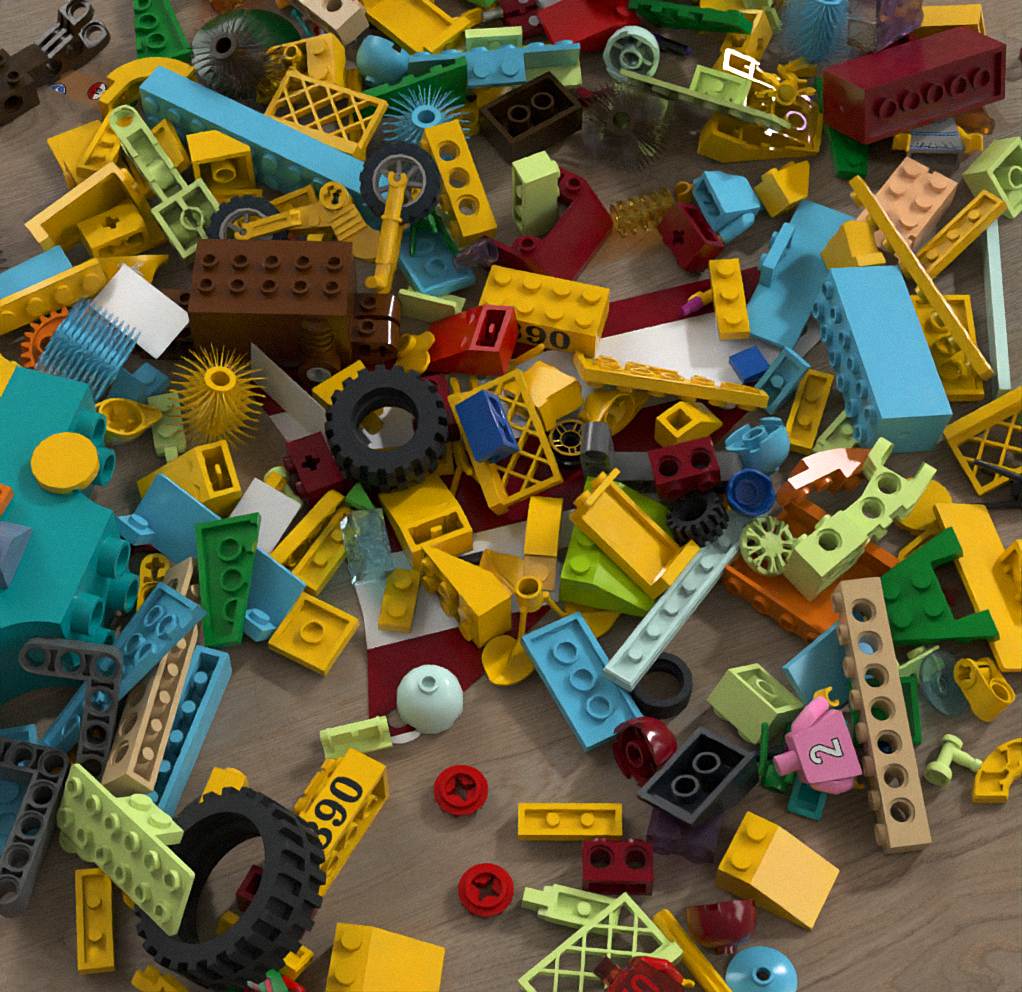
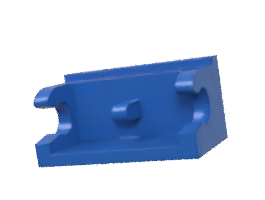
(486, 427)

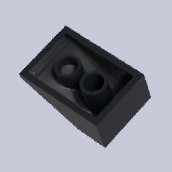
(701, 779)

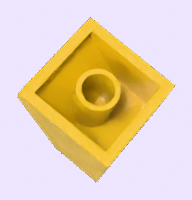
(221, 161)

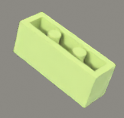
(535, 194)

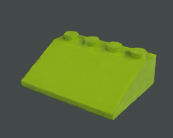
(594, 579)

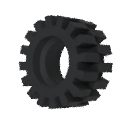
(697, 518)

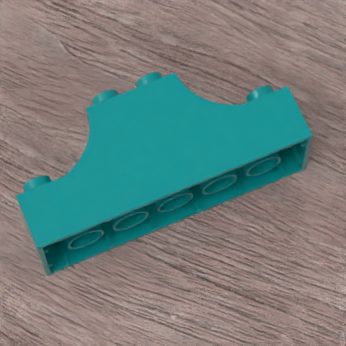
(75, 560)

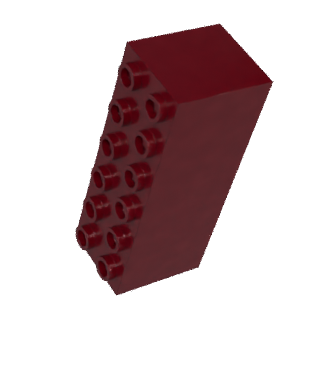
(913, 84)

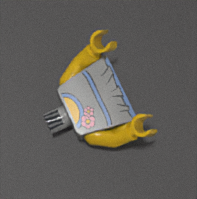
(938, 144)

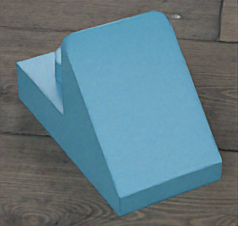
(782, 379)
(141, 384)

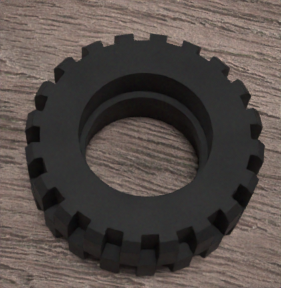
(380, 390)

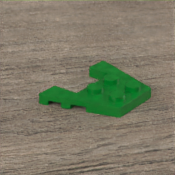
(917, 603)

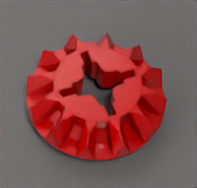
(468, 778)
(481, 876)

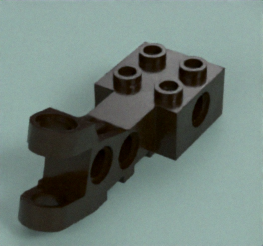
(54, 53)

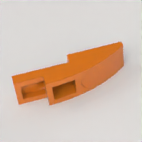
(824, 470)

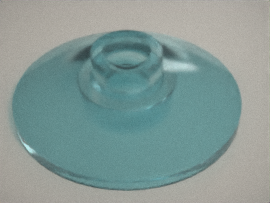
(939, 684)

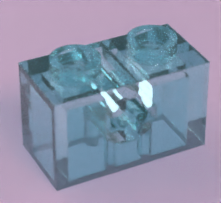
(367, 546)

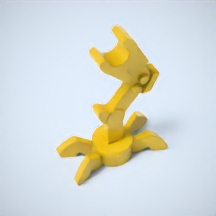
(792, 87)

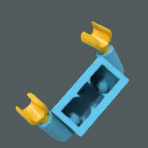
(724, 201)

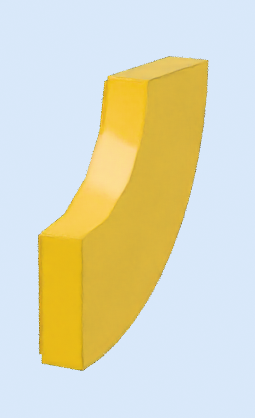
(998, 773)

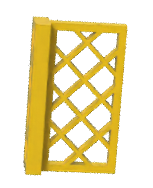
(333, 139)
(981, 422)
(488, 474)

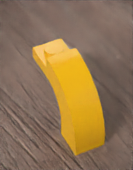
(126, 80)
(542, 539)

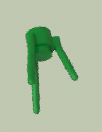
(429, 224)
(769, 777)

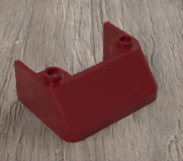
(570, 242)

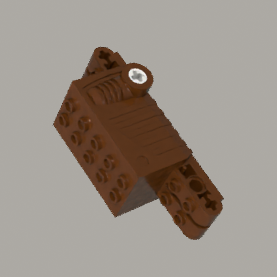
(288, 301)

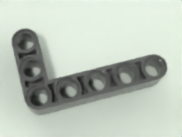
(598, 455)
(97, 680)
(30, 816)

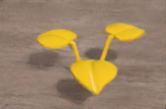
(503, 655)

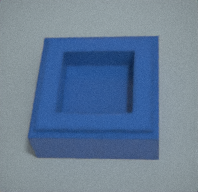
(749, 364)

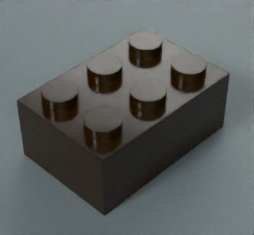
(530, 118)

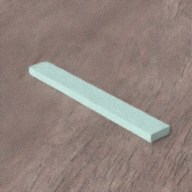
(995, 311)
(676, 605)

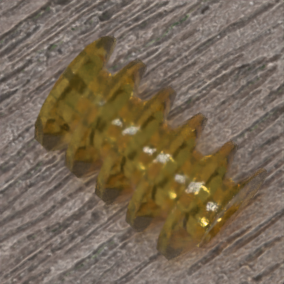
(641, 210)

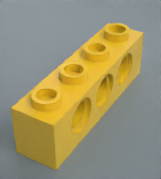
(450, 140)

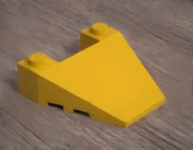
(734, 140)

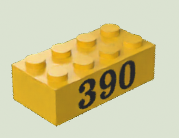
(550, 309)
(346, 809)

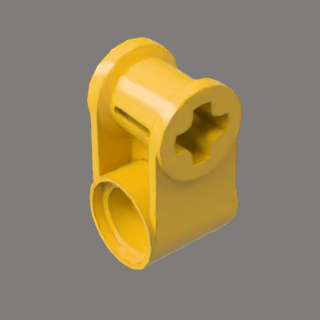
(986, 689)

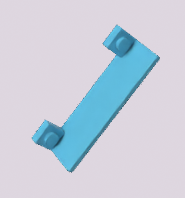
(168, 523)

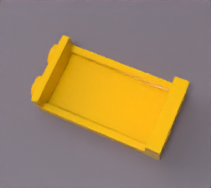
(417, 25)
(92, 197)
(630, 536)

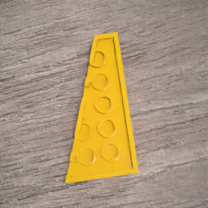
(661, 381)

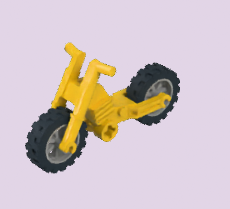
(344, 218)

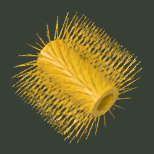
(215, 400)

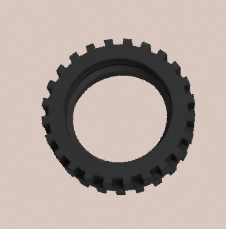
(278, 910)

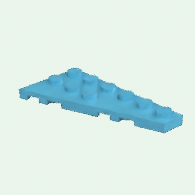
(144, 641)

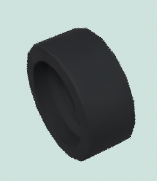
(665, 708)

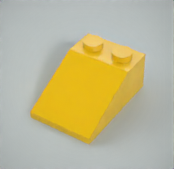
(776, 871)
(382, 962)

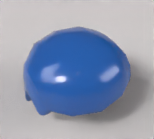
(750, 493)

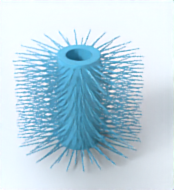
(819, 30)
(421, 118)
(86, 351)

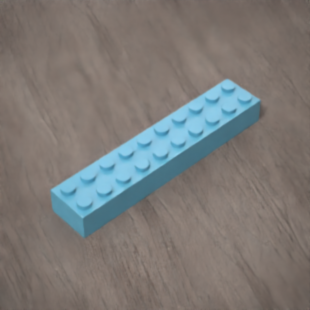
(279, 153)

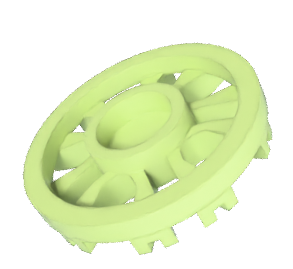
(767, 545)

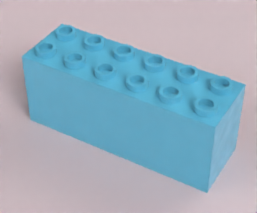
(881, 358)

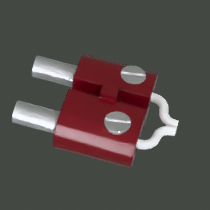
(518, 13)

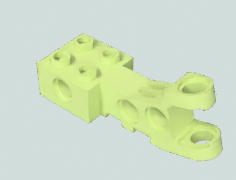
(183, 207)
(840, 539)

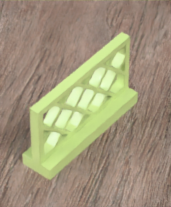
(667, 950)

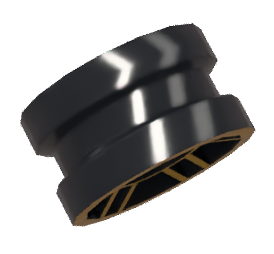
(566, 433)

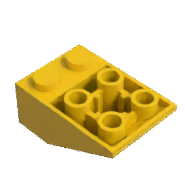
(315, 57)
(205, 474)
(427, 516)
(467, 594)

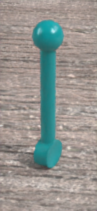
(297, 15)

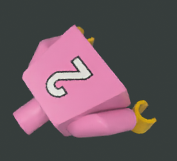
(821, 748)

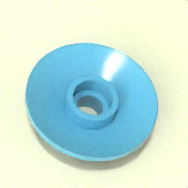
(747, 963)

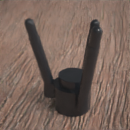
(1015, 490)

